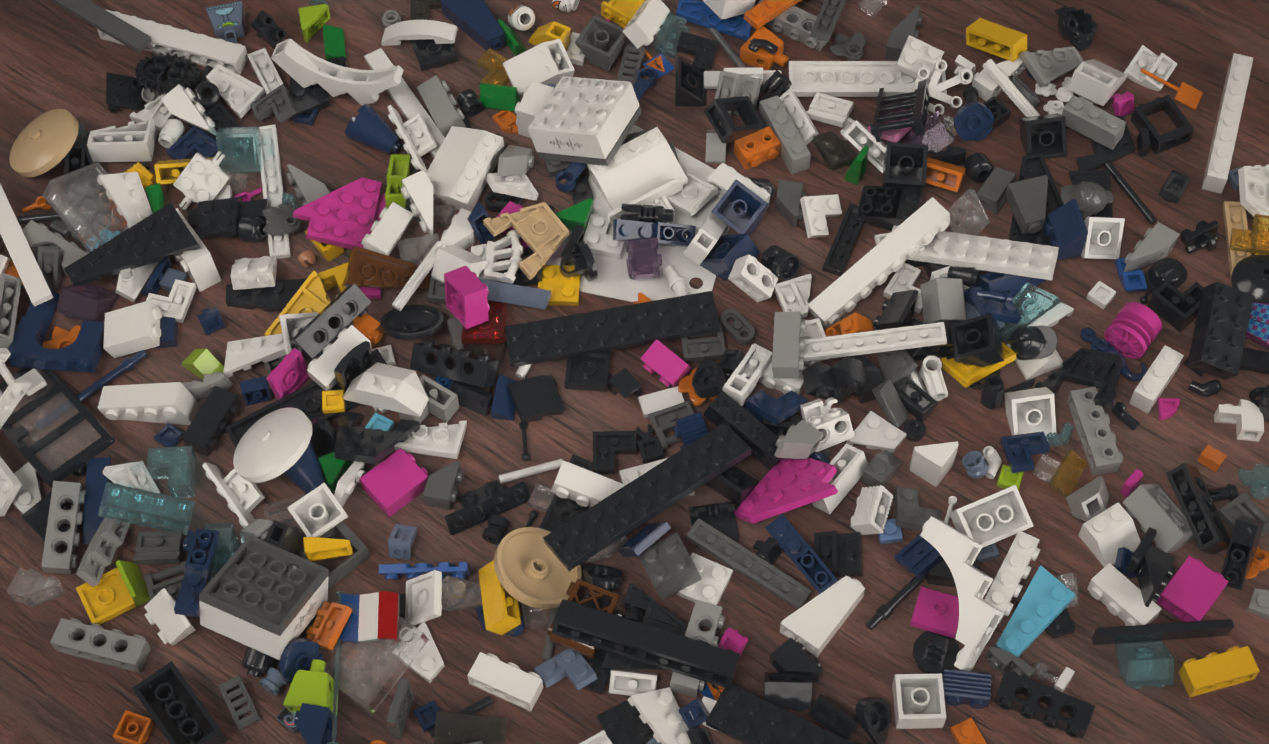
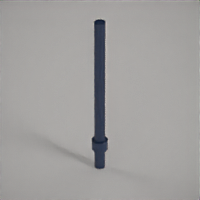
(126, 366)

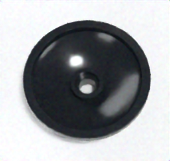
(1250, 277)
(412, 322)

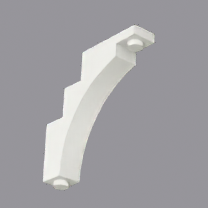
(976, 615)

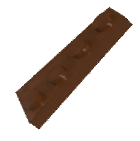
(380, 271)

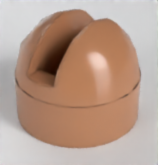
(307, 258)

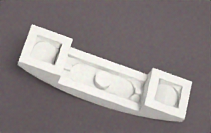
(419, 29)

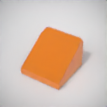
(1211, 458)

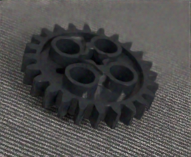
(155, 70)

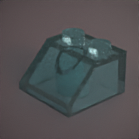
(240, 149)
(1145, 664)

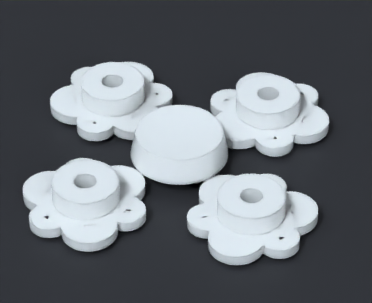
(1062, 94)

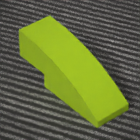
(398, 169)

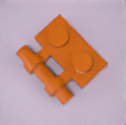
(328, 624)

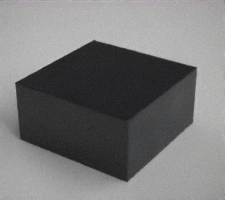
(999, 111)

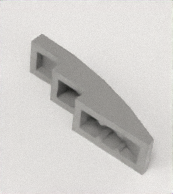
(102, 550)

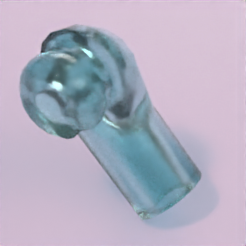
(290, 200)
(1061, 438)

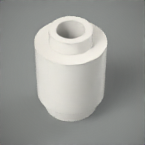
(171, 132)

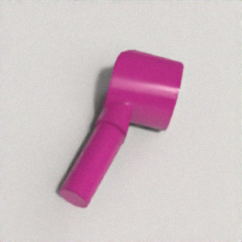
(247, 196)

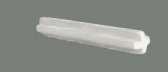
(1010, 89)
(417, 277)

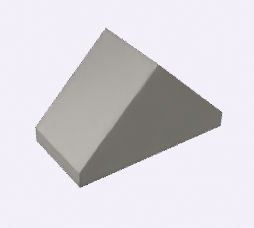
(714, 148)

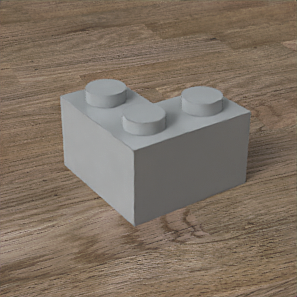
(441, 402)

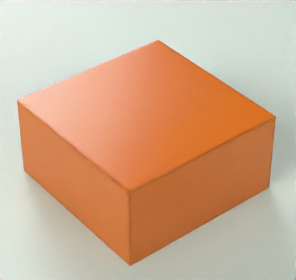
(133, 729)

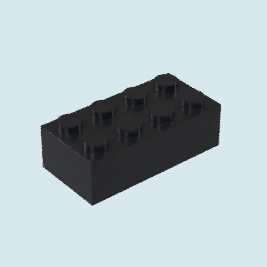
(1220, 330)
(177, 708)

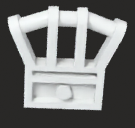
(493, 252)

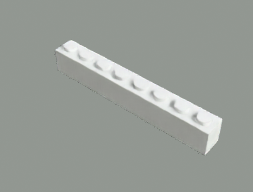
(197, 47)
(1227, 123)
(879, 263)

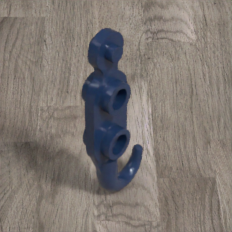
(1088, 335)

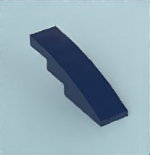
(94, 489)

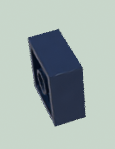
(168, 333)
(255, 390)

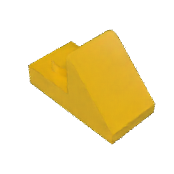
(334, 277)

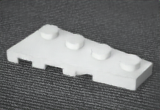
(128, 195)
(662, 715)

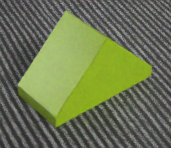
(313, 19)
(202, 362)

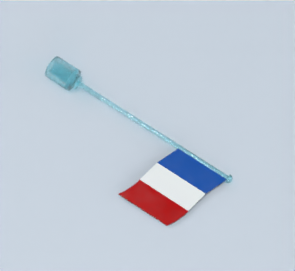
(372, 619)

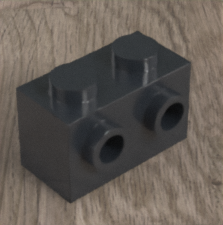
(788, 690)

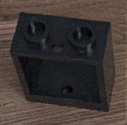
(728, 132)
(1168, 140)

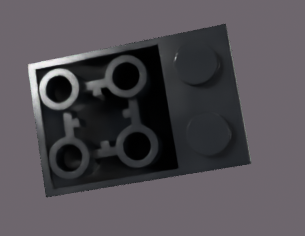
(889, 205)

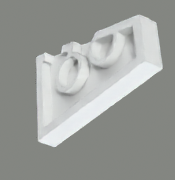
(235, 89)
(246, 352)

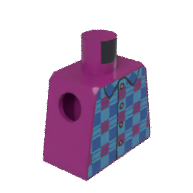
(1259, 324)

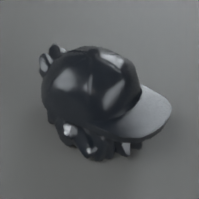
(1076, 26)

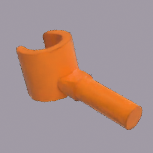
(40, 203)

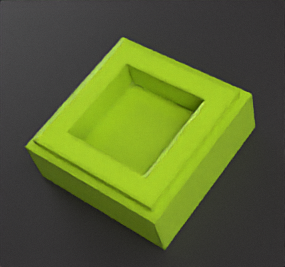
(1008, 479)

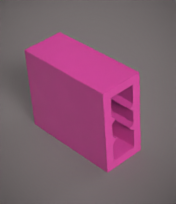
(395, 482)
(1192, 591)

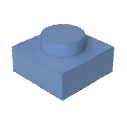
(891, 533)

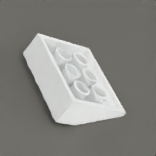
(462, 166)
(636, 169)

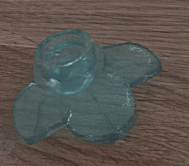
(1257, 480)

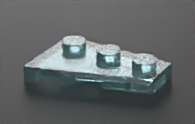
(1031, 304)

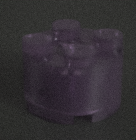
(643, 258)

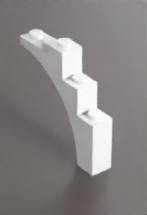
(335, 79)

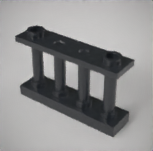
(917, 115)

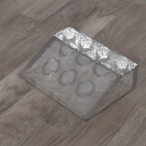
(85, 206)
(374, 667)

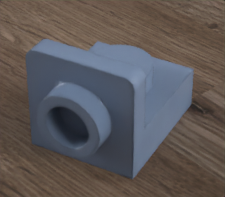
(401, 541)

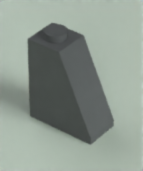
(1028, 203)

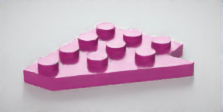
(342, 215)
(787, 487)

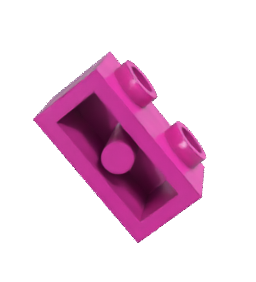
(665, 364)

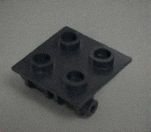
(123, 92)
(719, 516)

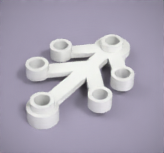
(935, 88)

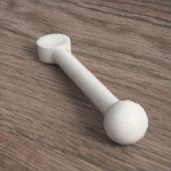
(952, 501)

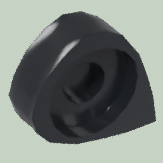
(708, 379)
(323, 436)
(602, 576)
(874, 718)

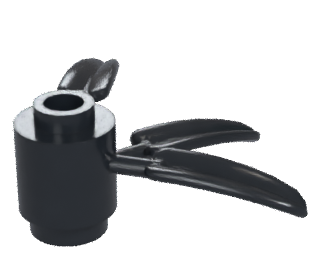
(993, 389)

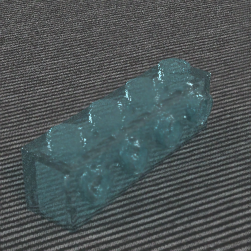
(146, 508)

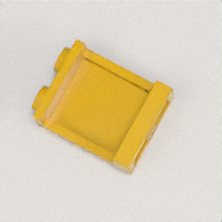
(620, 10)

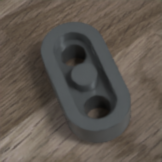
(1026, 91)
(738, 328)

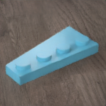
(1035, 612)

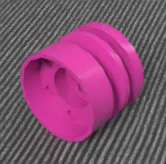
(1133, 330)

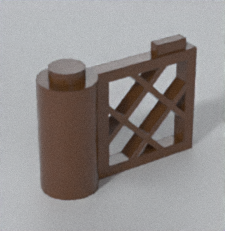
(584, 649)

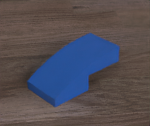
(1131, 280)

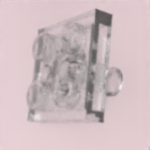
(972, 215)

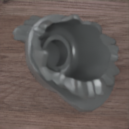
(1089, 197)

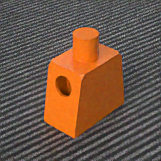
(761, 57)

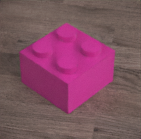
(466, 297)

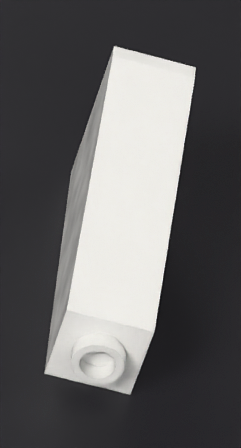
(823, 616)

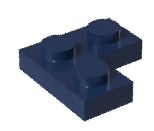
(191, 143)
(775, 409)
(1021, 447)

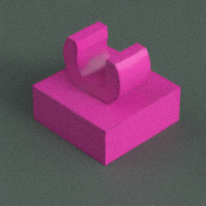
(1123, 103)
(733, 641)

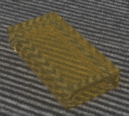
(1068, 473)

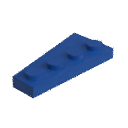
(701, 14)
(392, 571)

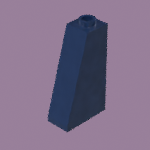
(476, 21)

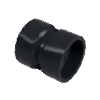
(780, 262)

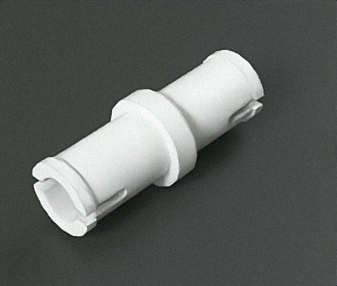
(676, 282)

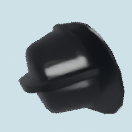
(1165, 270)
(1033, 342)

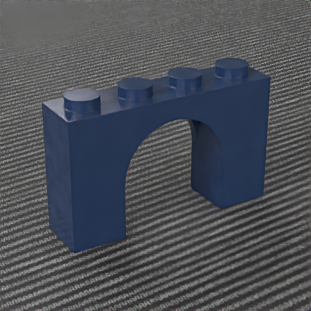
(79, 356)

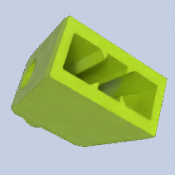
(311, 688)

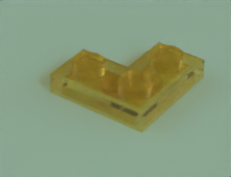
(493, 64)
(1252, 241)

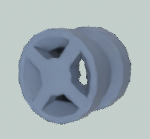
(975, 464)
(273, 681)

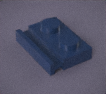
(918, 556)

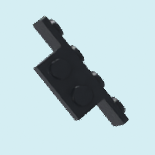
(483, 502)

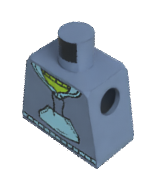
(227, 21)

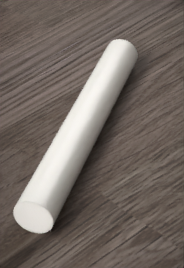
(530, 471)

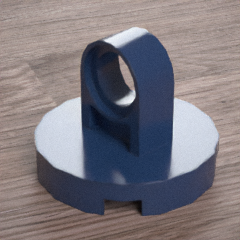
(973, 121)
(298, 656)

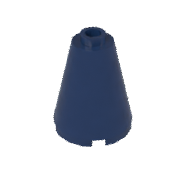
(373, 131)
(306, 471)

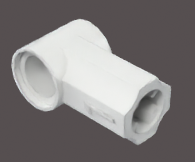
(934, 379)

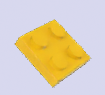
(563, 289)
(107, 598)

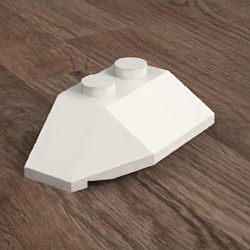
(388, 389)

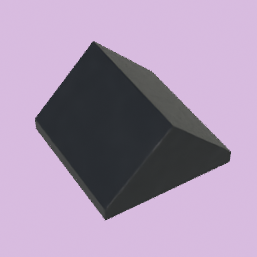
(689, 85)
(733, 485)

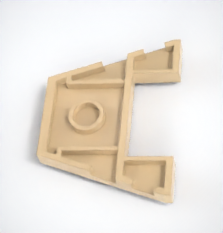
(539, 230)

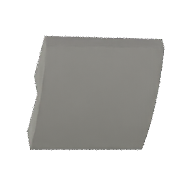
(737, 85)

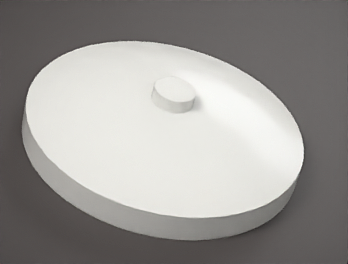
(272, 445)

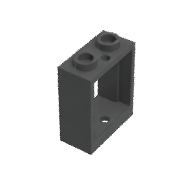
(361, 552)

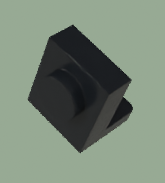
(1174, 186)

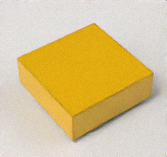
(333, 401)

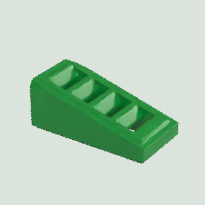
(858, 167)
(155, 197)

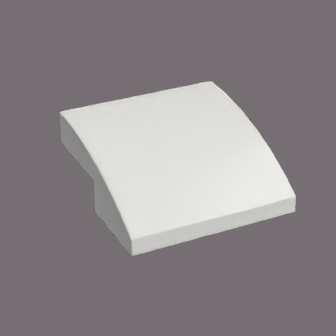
(1158, 65)

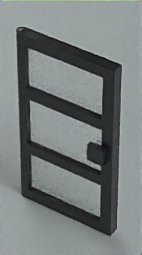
(54, 429)

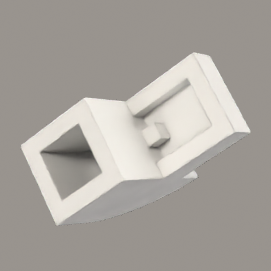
(1246, 416)

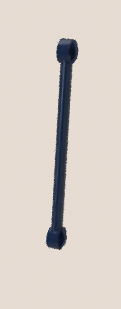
(575, 169)

